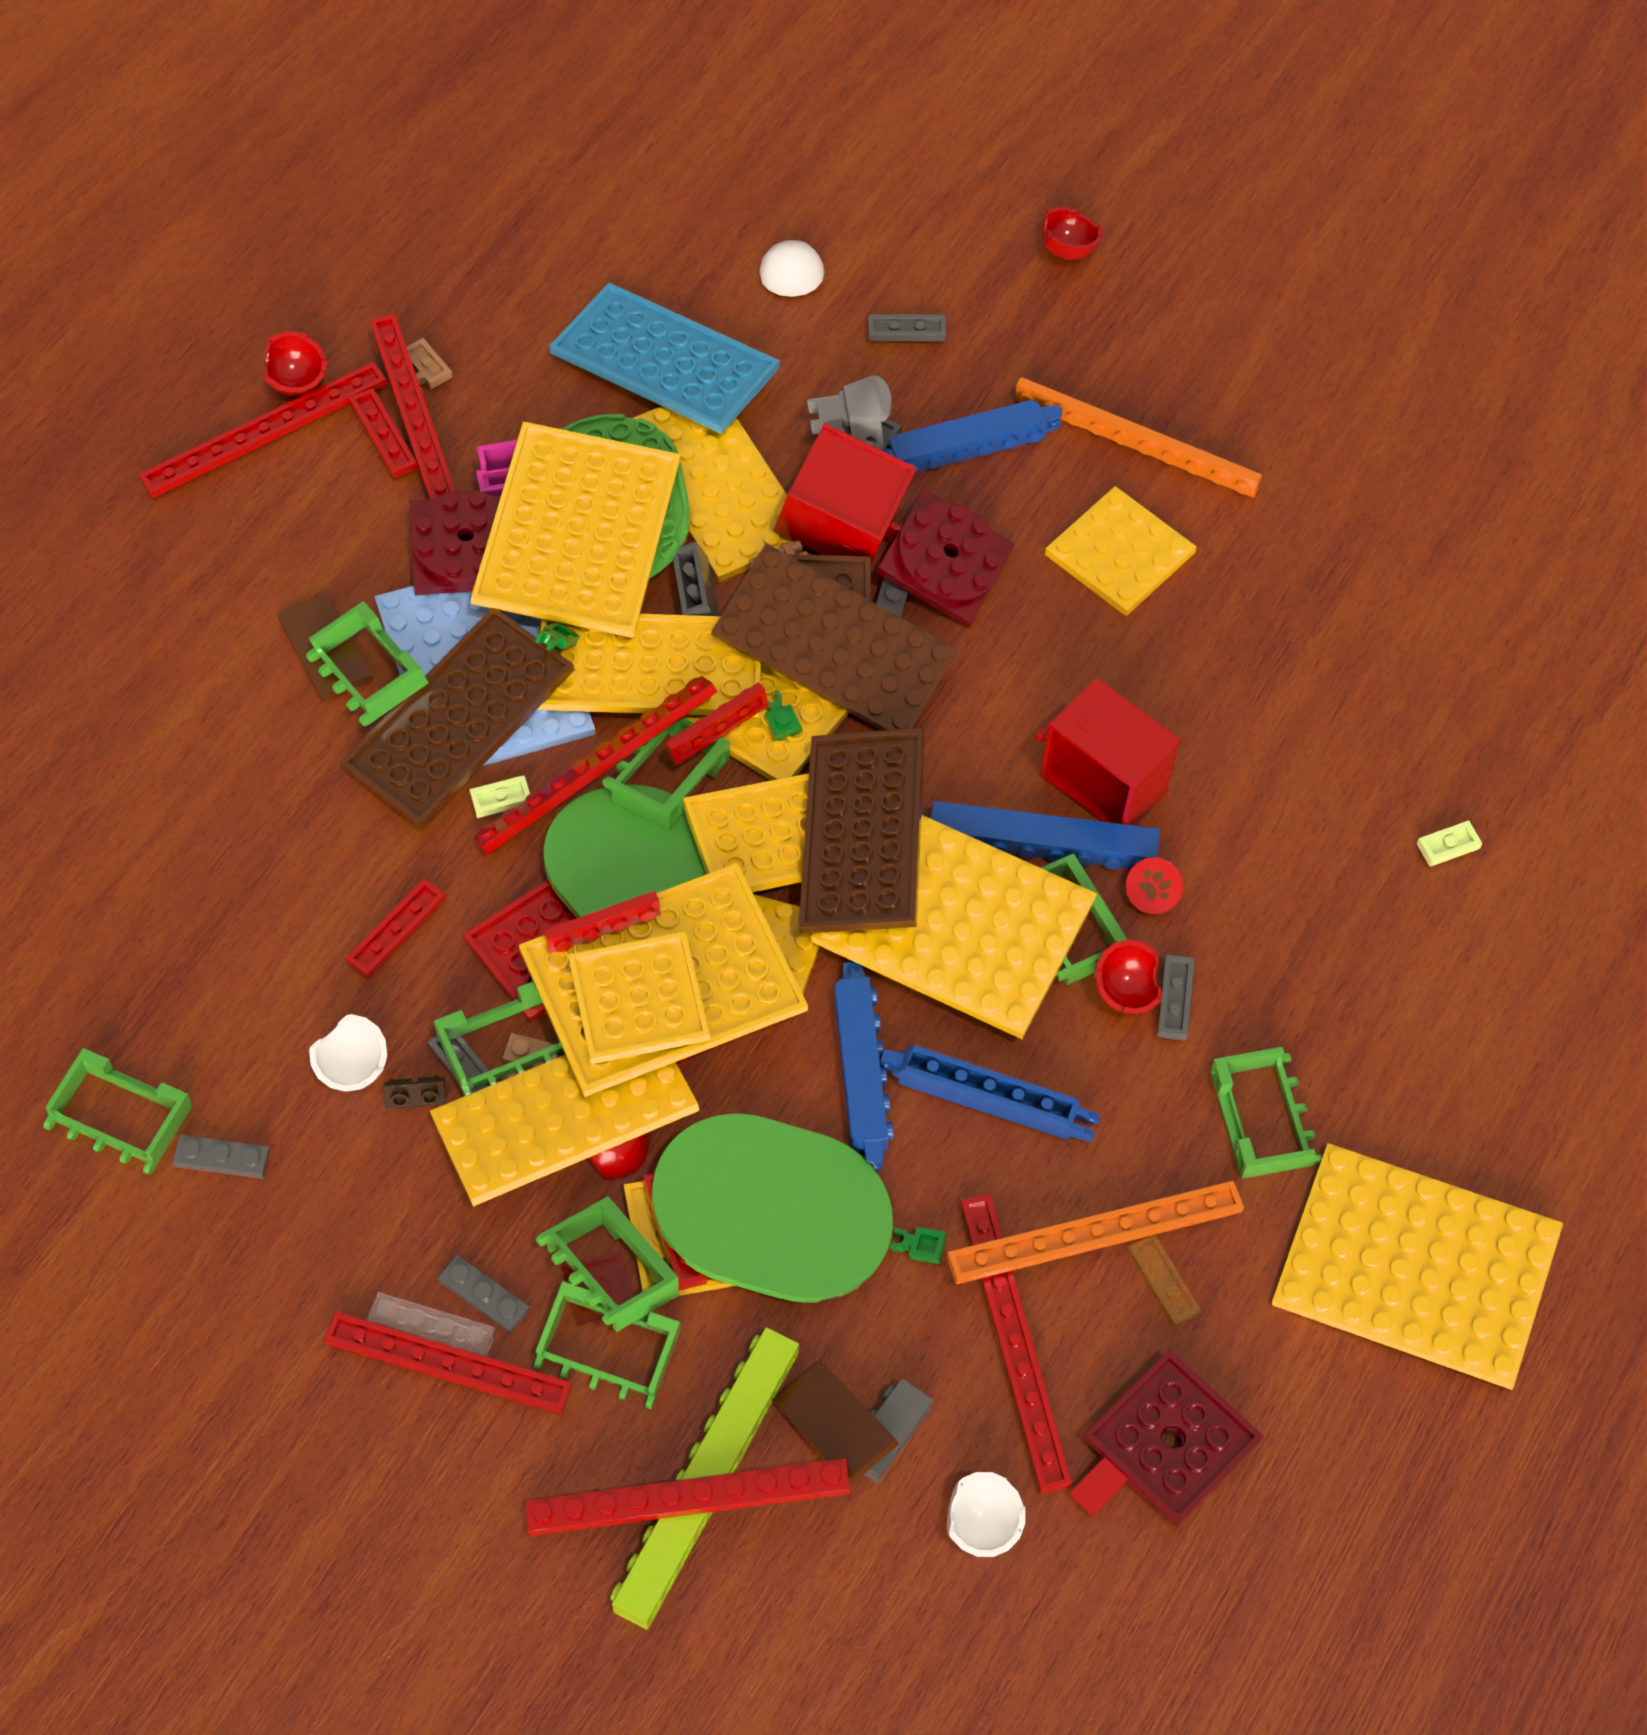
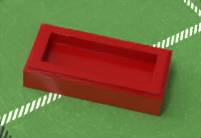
(1098, 1487)

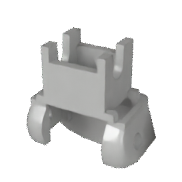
(857, 407)

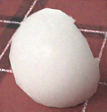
(791, 268)
(350, 1054)
(985, 1514)

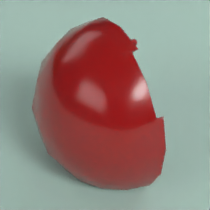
(1070, 233)
(294, 363)
(1128, 977)
(622, 1159)

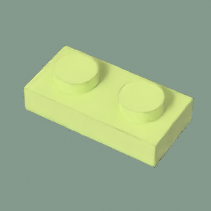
(499, 796)
(1449, 843)

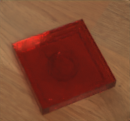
(610, 1274)

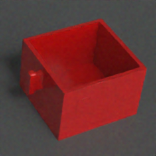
(844, 496)
(1108, 755)

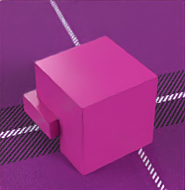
(494, 466)

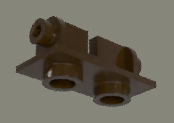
(405, 1094)

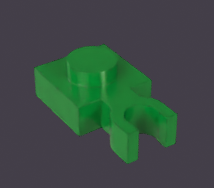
(557, 637)
(781, 720)
(923, 1246)

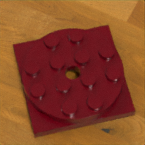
(438, 555)
(923, 569)
(1179, 1403)

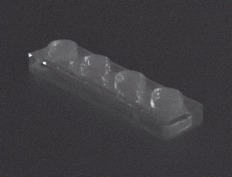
(431, 1324)

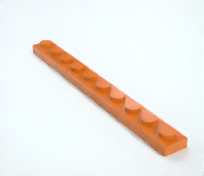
(1142, 439)
(1094, 1232)

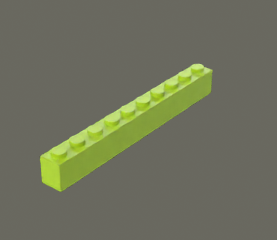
(719, 1453)

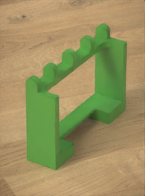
(388, 696)
(668, 814)
(1074, 872)
(457, 1025)
(101, 1067)
(1242, 1146)
(616, 1223)
(652, 1322)

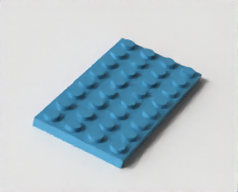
(665, 357)

